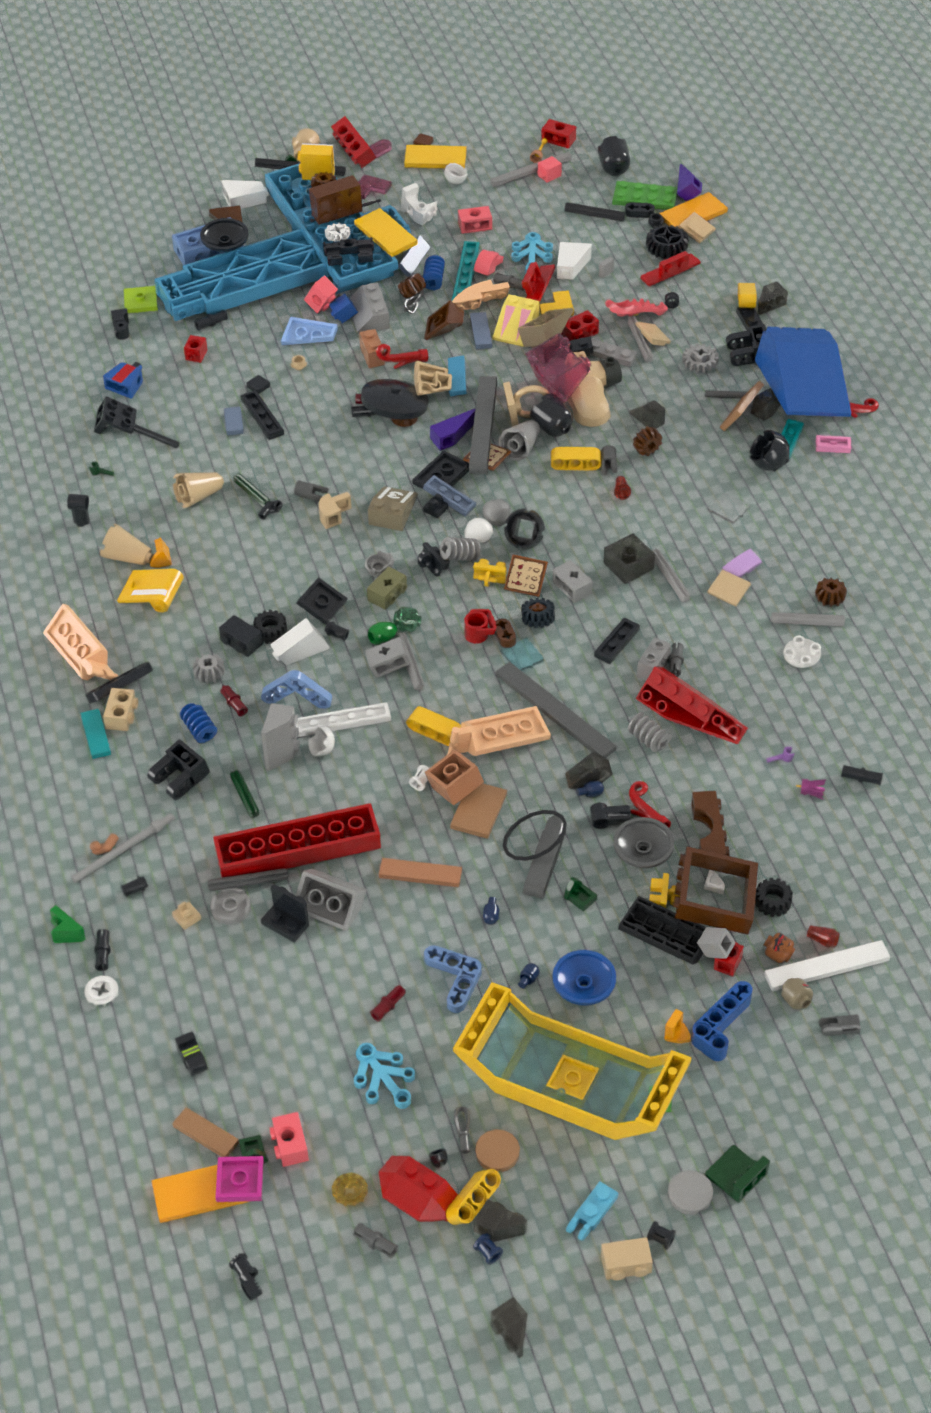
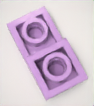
(743, 563)

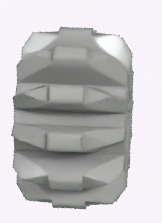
(208, 668)

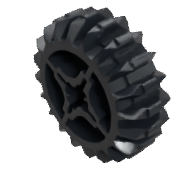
(666, 241)

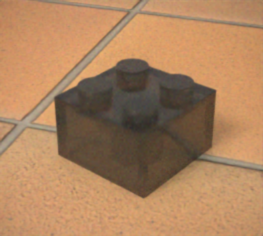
(629, 558)

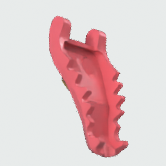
(635, 308)

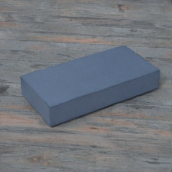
(233, 421)

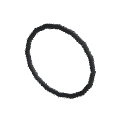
(543, 852)

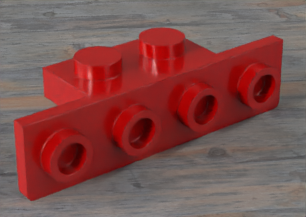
(670, 267)
(537, 280)

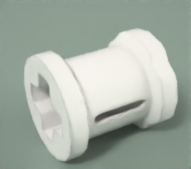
(419, 780)

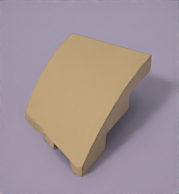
(431, 378)

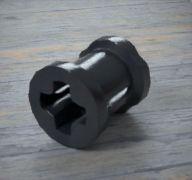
(661, 1235)

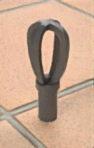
(415, 299)
(463, 1135)

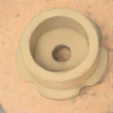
(298, 362)

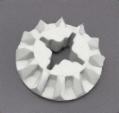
(332, 234)
(97, 984)

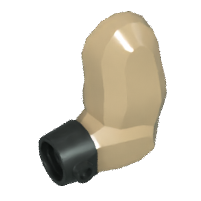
(588, 400)

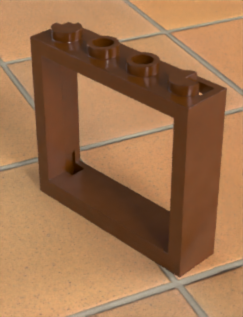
(710, 915)

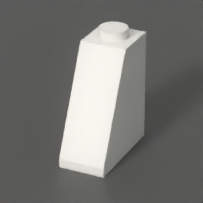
(244, 193)
(572, 259)
(299, 643)

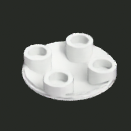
(802, 652)

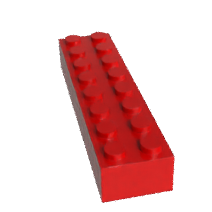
(298, 841)

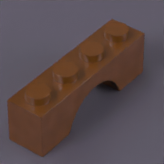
(706, 810)

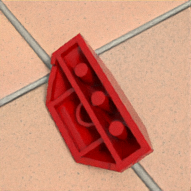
(415, 1189)

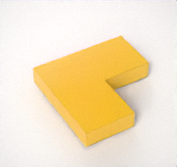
(561, 301)

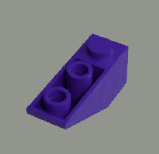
(688, 184)
(451, 430)

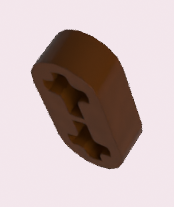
(506, 632)

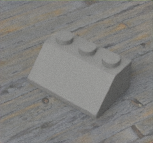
(371, 308)
(280, 736)
(330, 898)

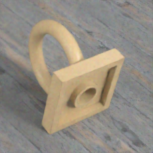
(514, 404)

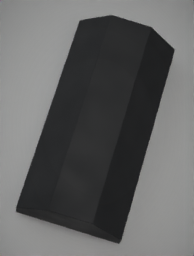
(662, 930)

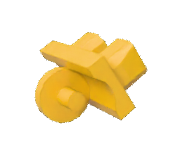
(489, 573)
(661, 885)

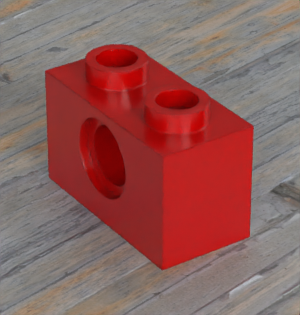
(559, 133)

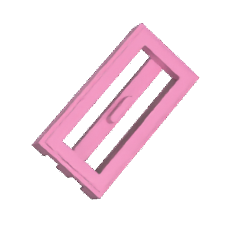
(833, 444)

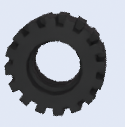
(270, 618)
(773, 887)

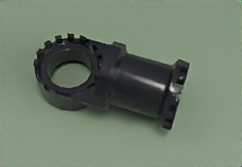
(246, 1275)

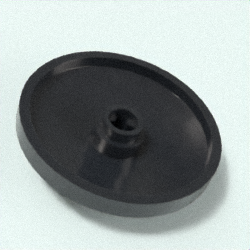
(393, 399)

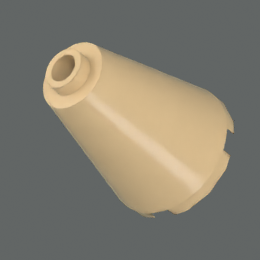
(196, 486)
(125, 547)

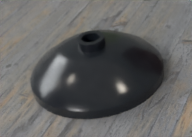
(224, 234)

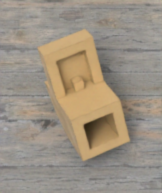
(331, 508)

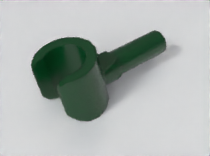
(95, 470)

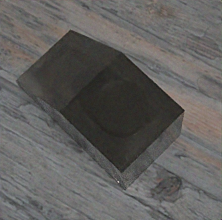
(649, 414)
(589, 769)

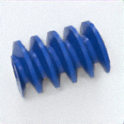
(433, 272)
(198, 722)

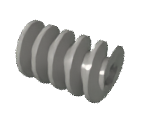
(460, 549)
(648, 732)

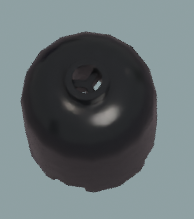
(614, 155)
(552, 415)

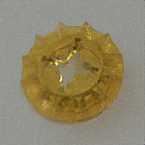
(349, 1181)

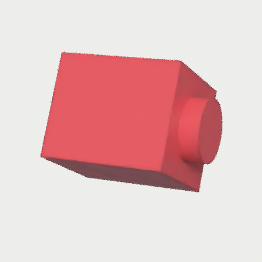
(549, 169)

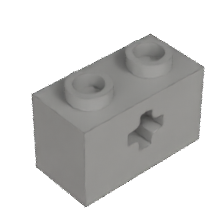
(572, 581)
(655, 655)
(387, 657)

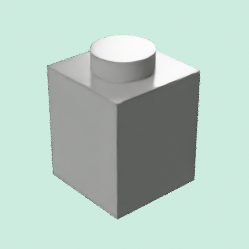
(716, 942)

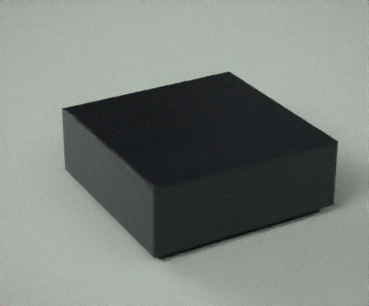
(258, 383)

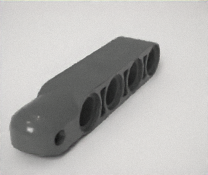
(542, 867)

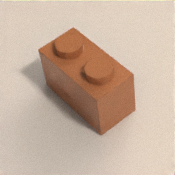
(369, 343)

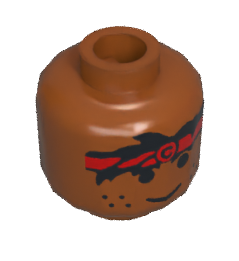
(779, 947)

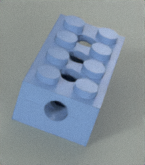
(190, 247)

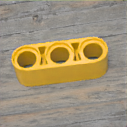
(747, 295)
(575, 458)
(431, 725)
(464, 1199)

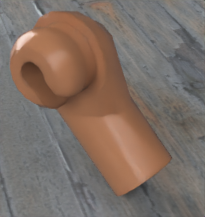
(105, 847)

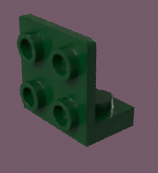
(737, 1172)

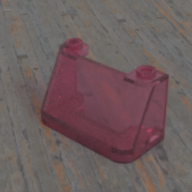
(558, 366)

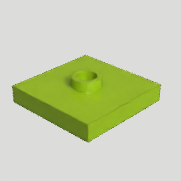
(140, 299)

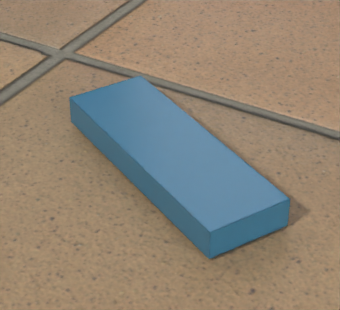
(457, 369)

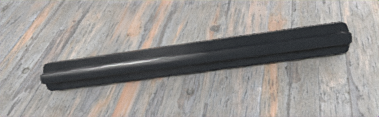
(280, 164)

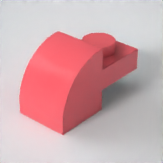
(487, 262)

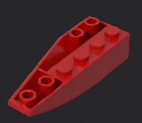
(687, 706)

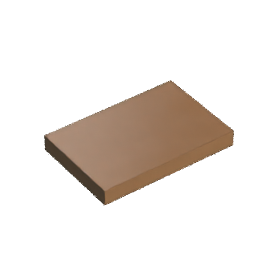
(741, 405)
(479, 811)

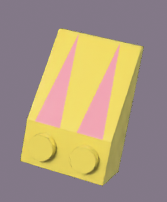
(514, 314)

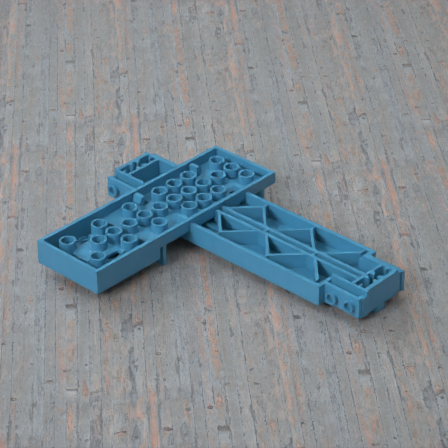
(276, 262)

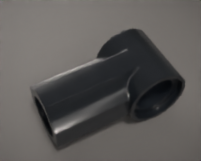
(79, 506)
(605, 815)

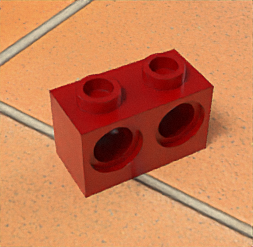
(581, 326)

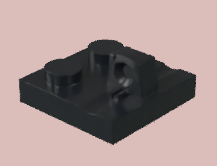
(322, 601)

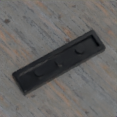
(262, 415)

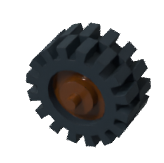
(538, 612)

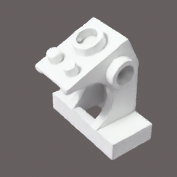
(412, 206)

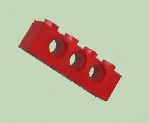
(353, 141)

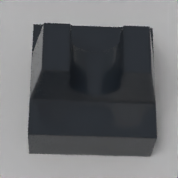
(435, 506)

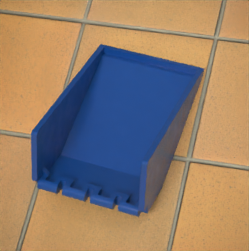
(804, 371)

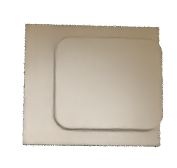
(697, 227)
(653, 334)
(729, 588)

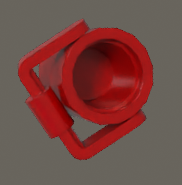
(476, 625)

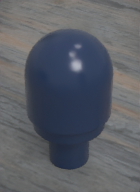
(591, 789)
(491, 912)
(528, 975)

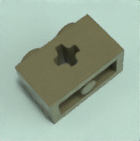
(387, 588)

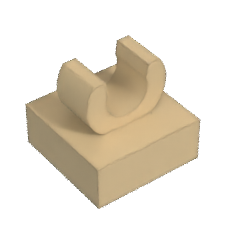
(186, 915)

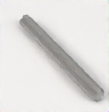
(525, 171)

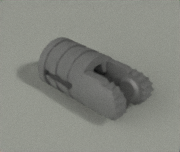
(608, 459)
(308, 490)
(840, 1025)

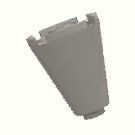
(519, 439)

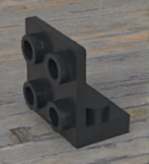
(115, 414)
(287, 915)

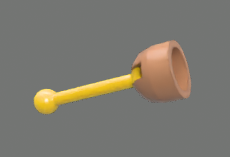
(537, 155)

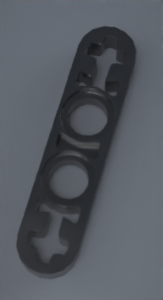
(119, 682)

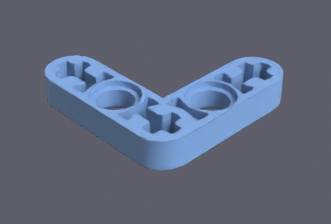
(296, 681)
(463, 974)

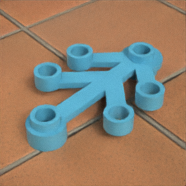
(532, 239)
(382, 1073)

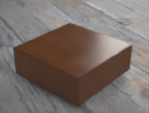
(423, 139)

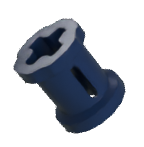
(485, 1242)

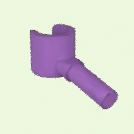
(785, 756)

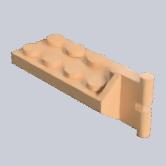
(78, 645)
(499, 732)

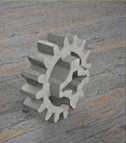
(700, 358)

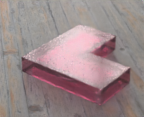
(374, 184)

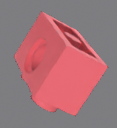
(475, 219)
(321, 294)
(290, 1151)

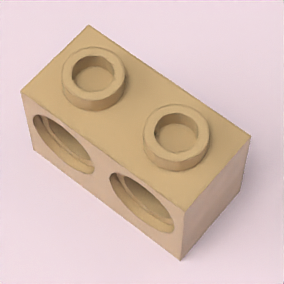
(120, 709)

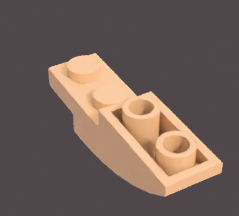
(482, 291)

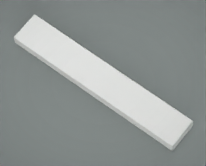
(344, 719)
(828, 964)

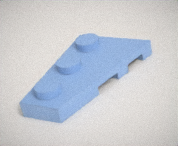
(308, 331)

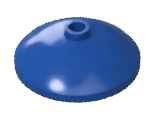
(588, 969)

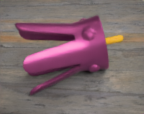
(812, 787)

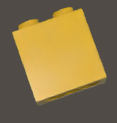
(315, 159)

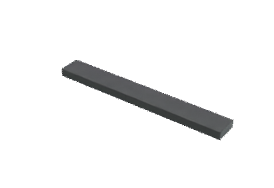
(555, 710)

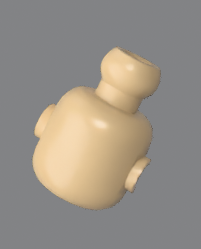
(304, 136)

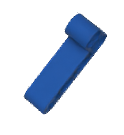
(719, 1012)

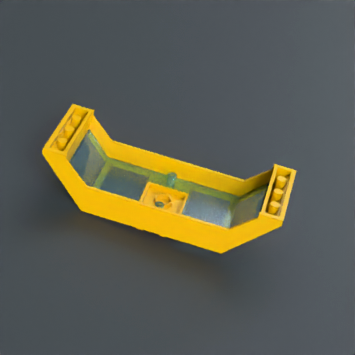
(567, 1068)

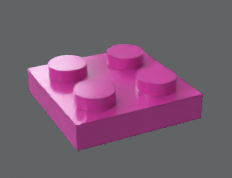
(239, 1179)

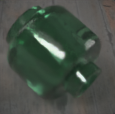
(407, 619)

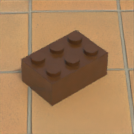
(335, 199)

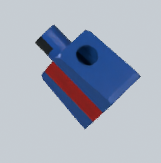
(124, 379)

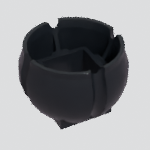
(770, 451)
(513, 524)

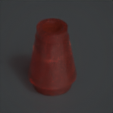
(622, 489)
(826, 936)

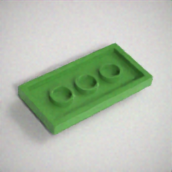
(660, 196)

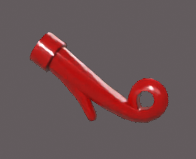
(403, 358)
(866, 408)
(644, 809)

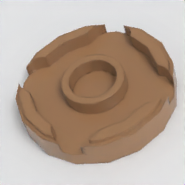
(497, 1150)

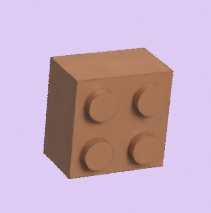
(454, 777)

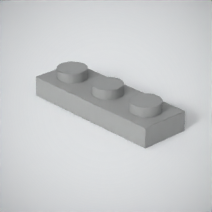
(604, 350)

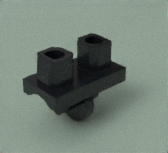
(431, 558)

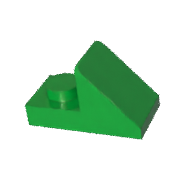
(66, 928)

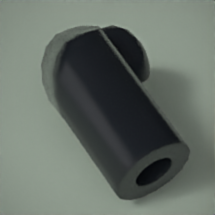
(270, 507)

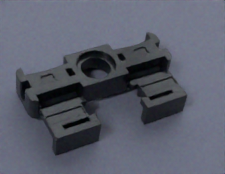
(349, 246)

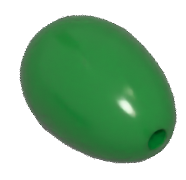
(382, 632)

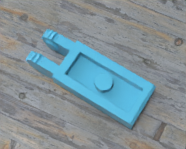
(593, 1210)

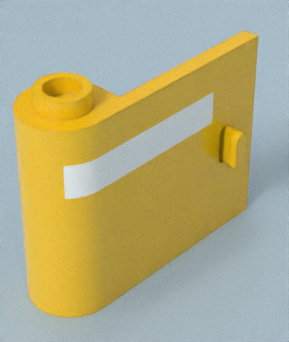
(152, 586)

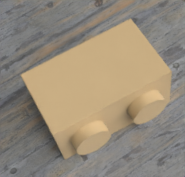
(626, 1258)

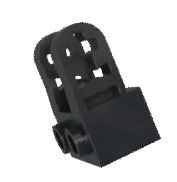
(748, 347)
(180, 758)

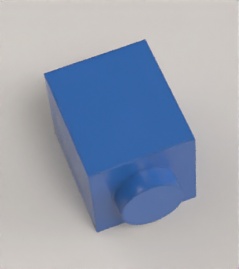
(343, 308)

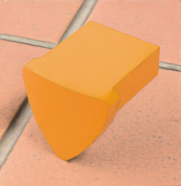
(162, 556)
(676, 1030)

